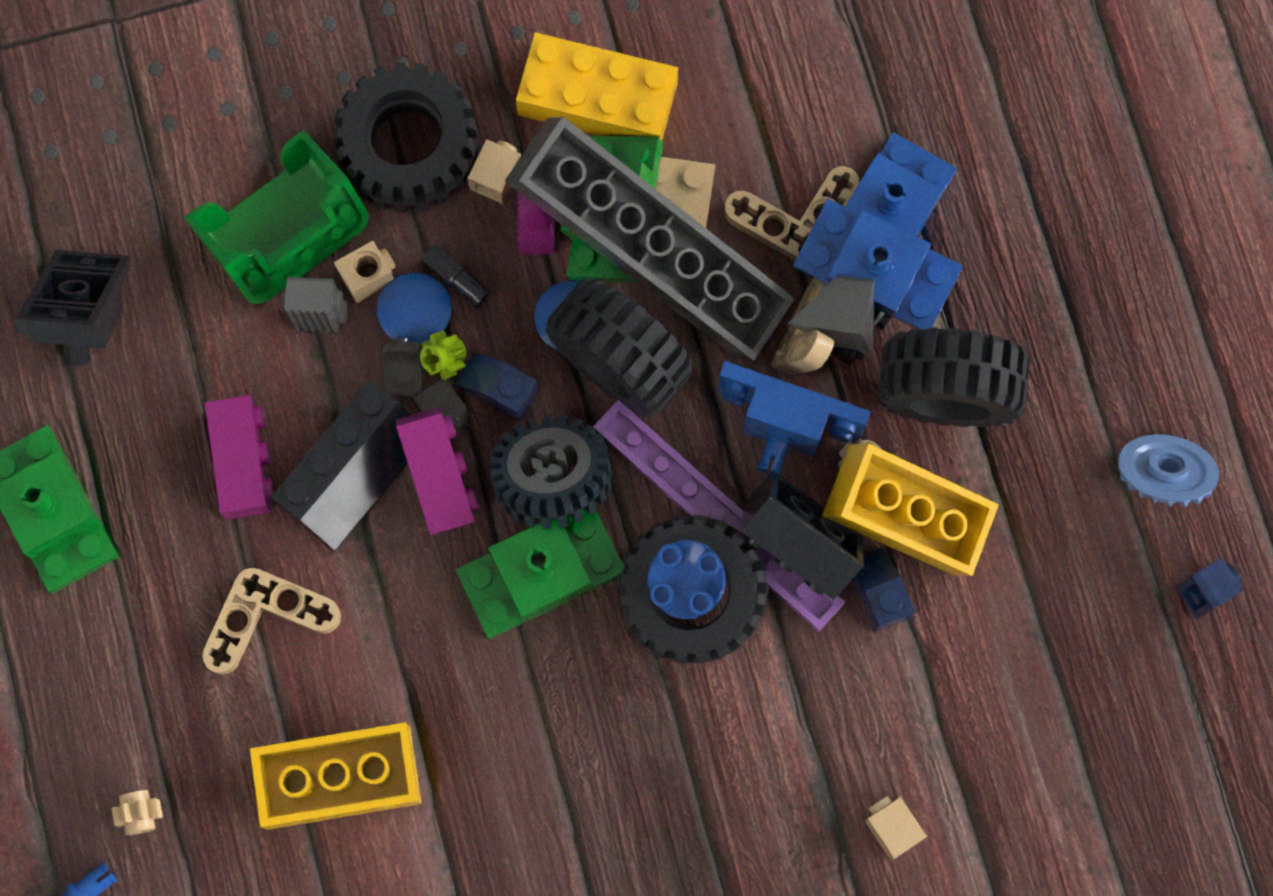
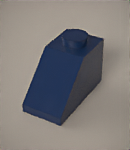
(498, 385)
(1210, 587)
(883, 591)

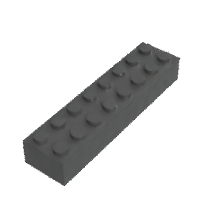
(649, 238)

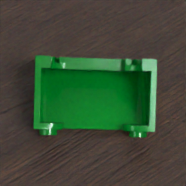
(284, 224)

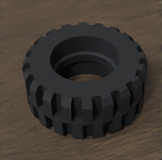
(396, 93)
(619, 346)
(954, 377)
(724, 633)

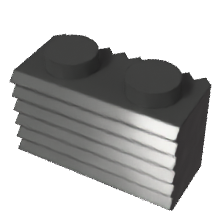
(314, 304)

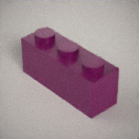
(239, 457)
(437, 470)

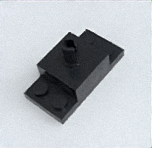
(75, 302)

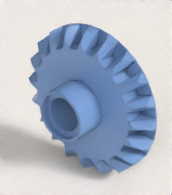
(1168, 469)

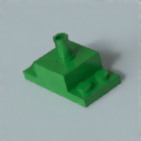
(643, 158)
(51, 511)
(539, 572)

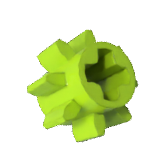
(443, 355)

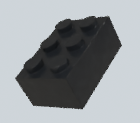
(799, 536)

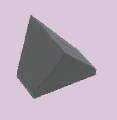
(842, 312)

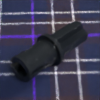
(456, 275)

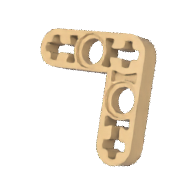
(802, 227)
(800, 350)
(253, 607)

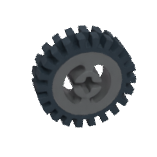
(552, 490)

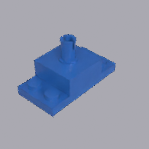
(902, 185)
(907, 274)
(788, 414)

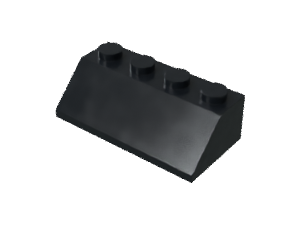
(347, 467)

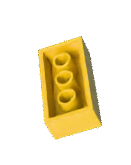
(596, 89)
(910, 509)
(335, 776)

